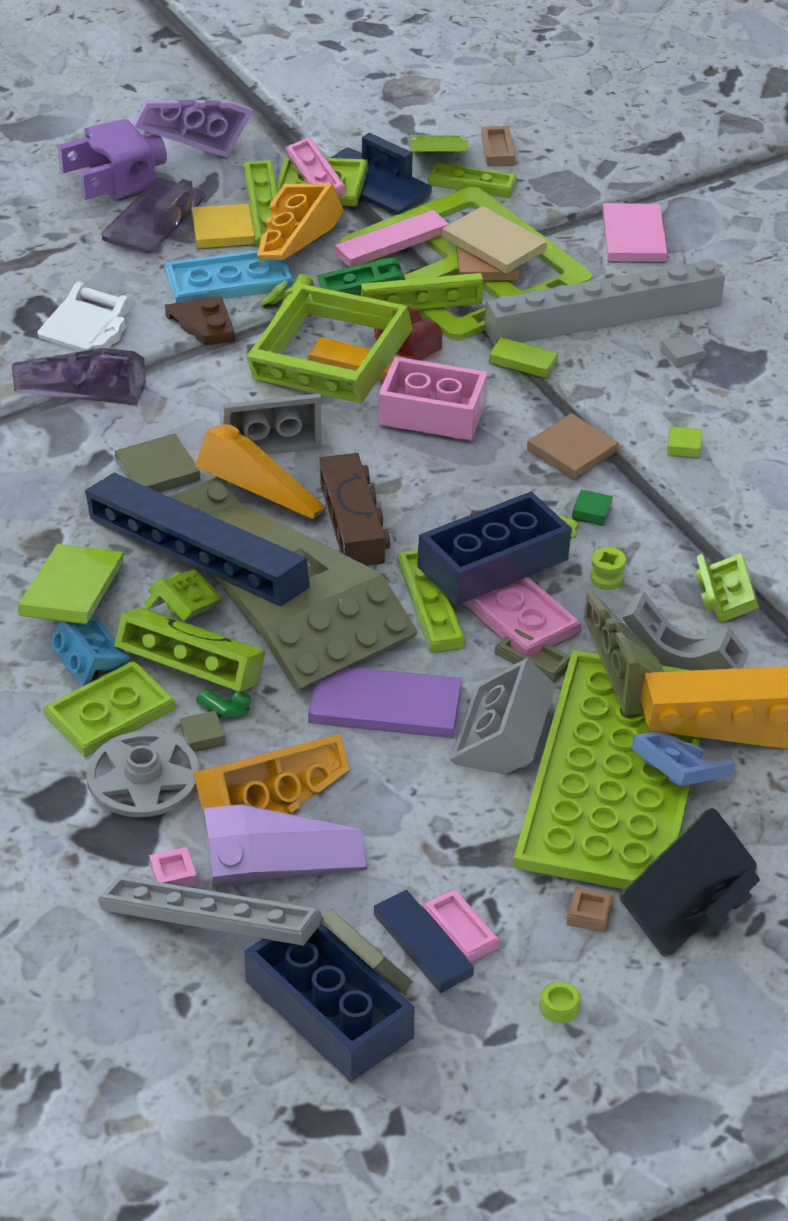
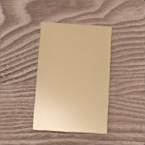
(494, 239)

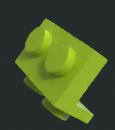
(727, 587)

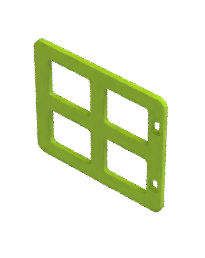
(463, 327)

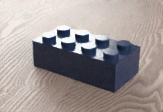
(493, 547)
(332, 999)

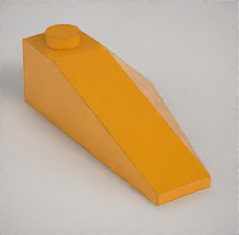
(298, 218)
(246, 465)
(276, 778)

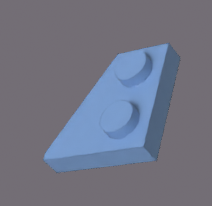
(679, 759)

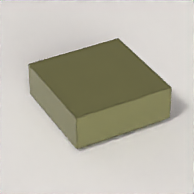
(202, 731)

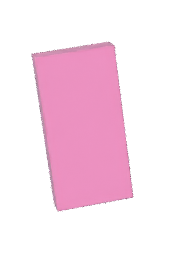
(462, 925)

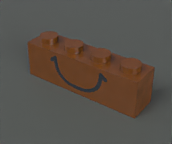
(353, 508)

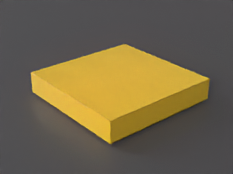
(223, 226)

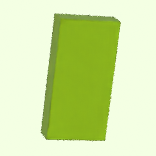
(523, 357)

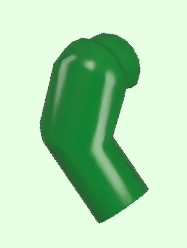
(229, 708)

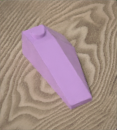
(197, 123)
(268, 844)

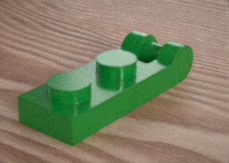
(351, 278)

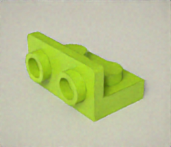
(185, 594)

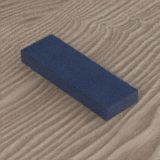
(423, 941)

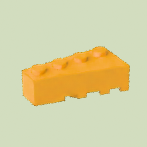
(720, 704)

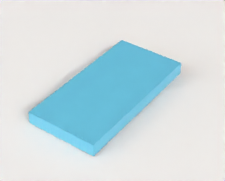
(225, 276)

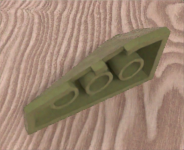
(621, 654)

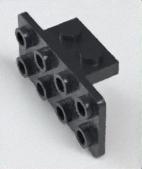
(692, 884)

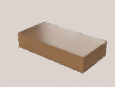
(498, 146)

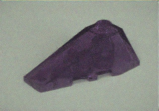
(85, 375)

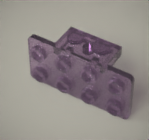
(153, 215)

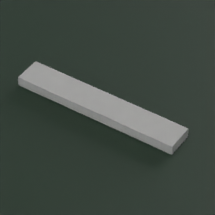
(211, 910)

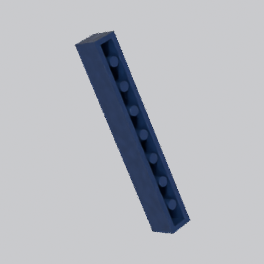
(198, 539)

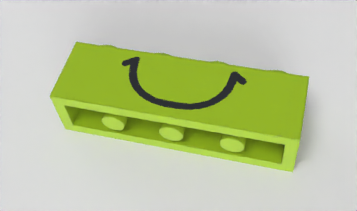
(190, 648)

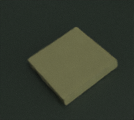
(158, 463)
(366, 951)

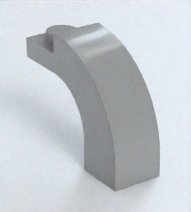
(678, 647)

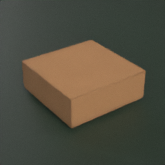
(590, 909)

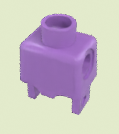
(116, 157)

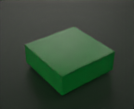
(592, 507)

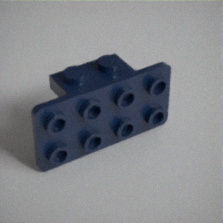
(389, 175)

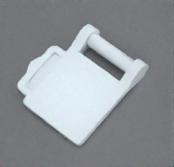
(86, 325)

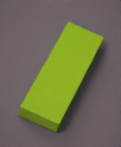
(460, 177)

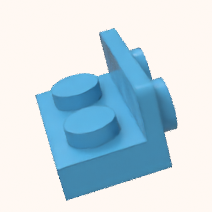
(87, 649)

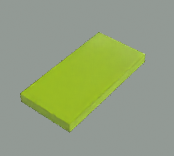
(71, 584)

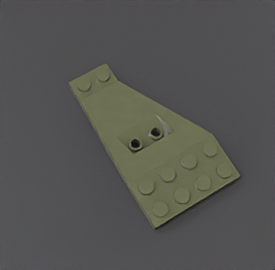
(333, 623)

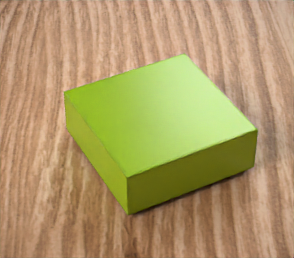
(684, 442)

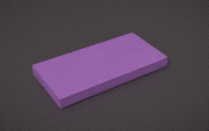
(387, 701)

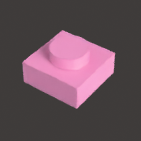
(173, 867)

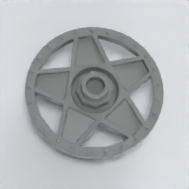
(142, 773)

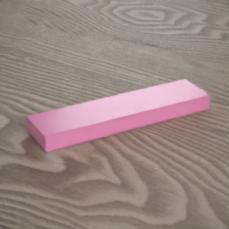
(390, 239)

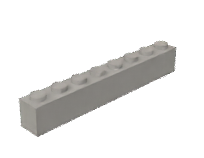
(605, 302)

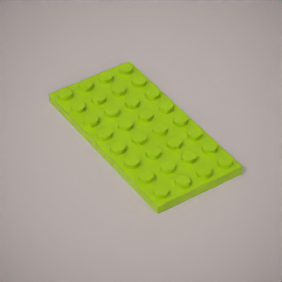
(595, 801)

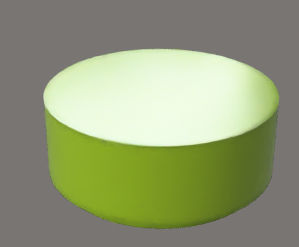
(560, 1002)

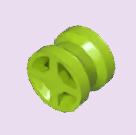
(608, 568)

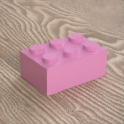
(432, 398)

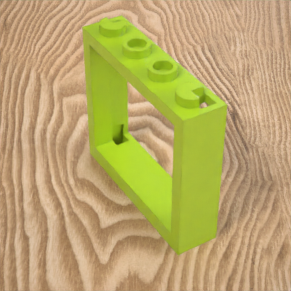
(271, 366)

